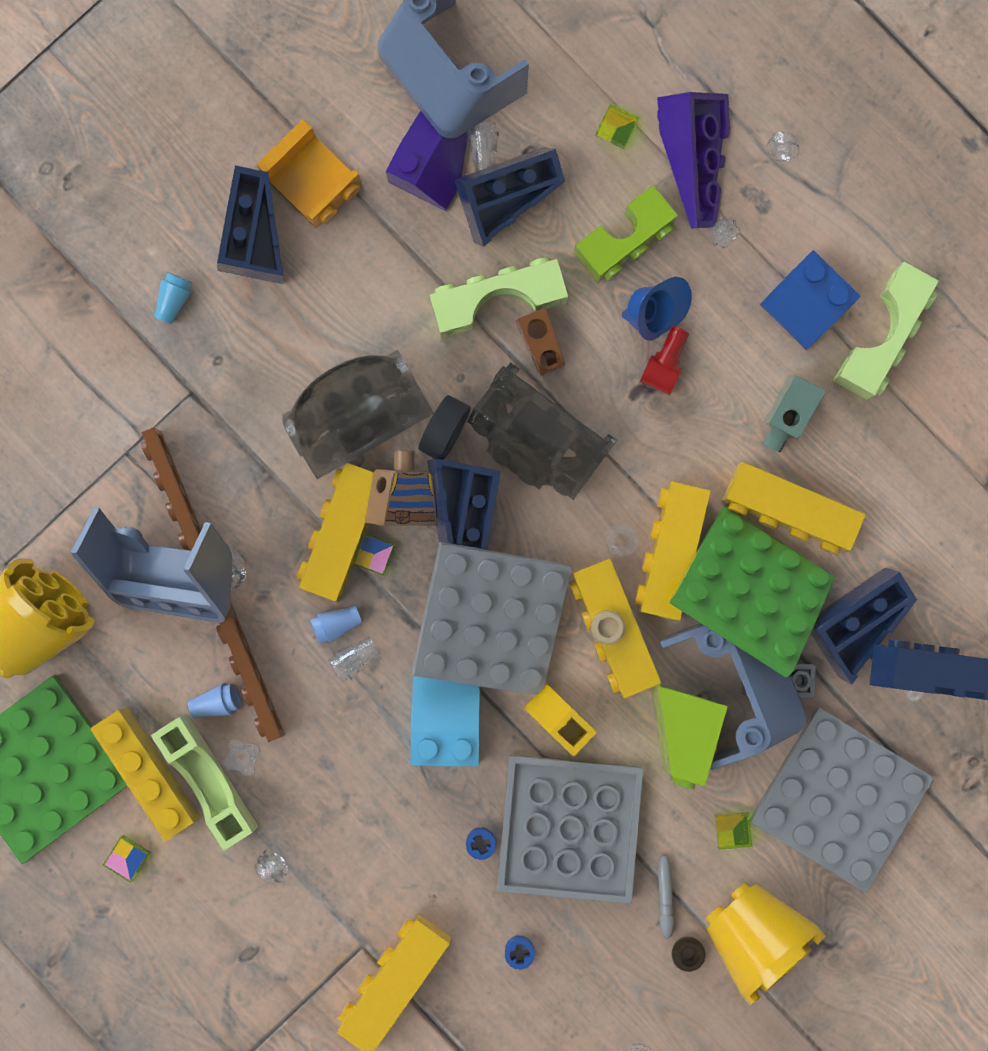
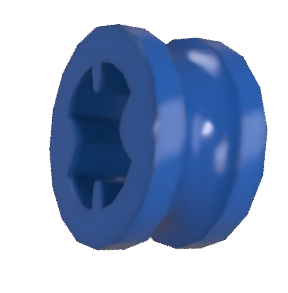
(475, 852)
(528, 957)

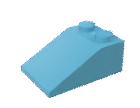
(444, 723)

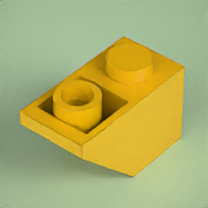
(560, 720)

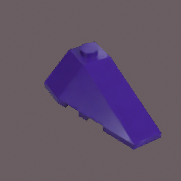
(693, 136)
(428, 163)

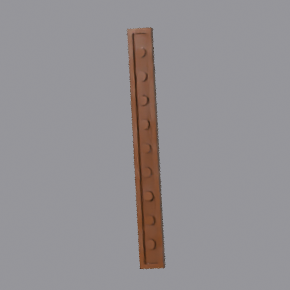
(230, 630)

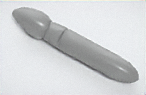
(665, 896)

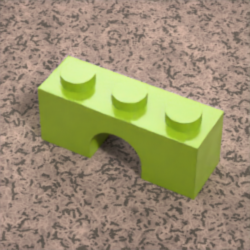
(604, 254)

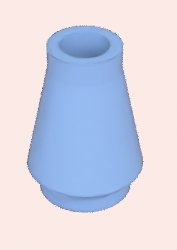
(333, 624)
(218, 701)

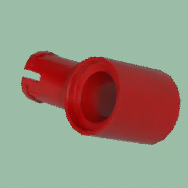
(664, 367)

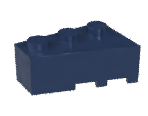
(506, 190)
(249, 231)
(464, 502)
(860, 620)
(928, 670)

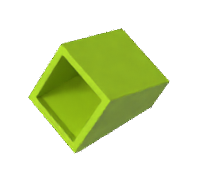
(687, 734)

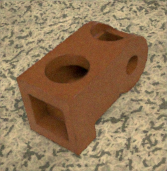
(541, 341)

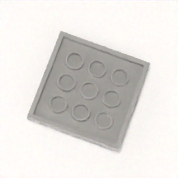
(490, 619)
(841, 799)
(570, 829)

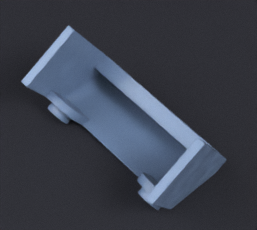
(445, 95)
(157, 577)
(772, 697)

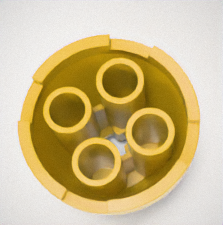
(37, 617)
(760, 939)

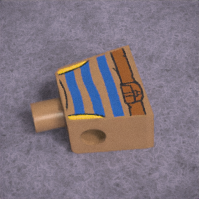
(402, 495)

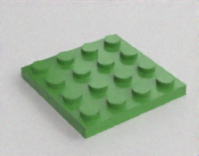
(753, 591)
(49, 769)

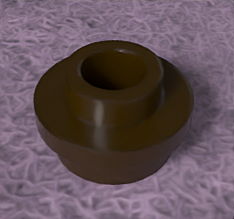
(692, 963)

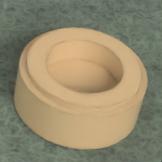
(607, 627)

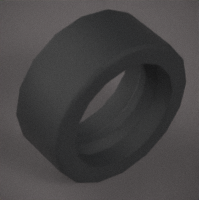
(444, 428)

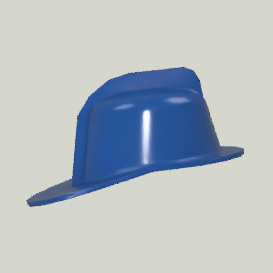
(658, 307)

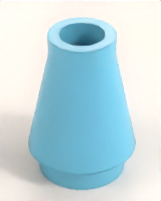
(171, 297)

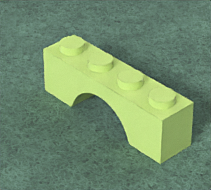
(537, 285)
(905, 297)
(193, 759)

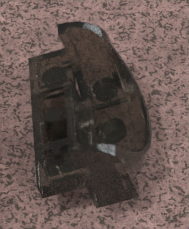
(355, 410)
(537, 435)

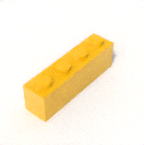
(793, 508)
(339, 535)
(673, 549)
(629, 657)
(145, 773)
(393, 984)

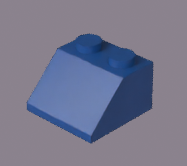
(810, 300)

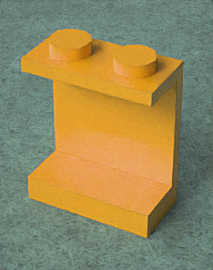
(309, 175)

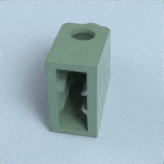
(802, 400)

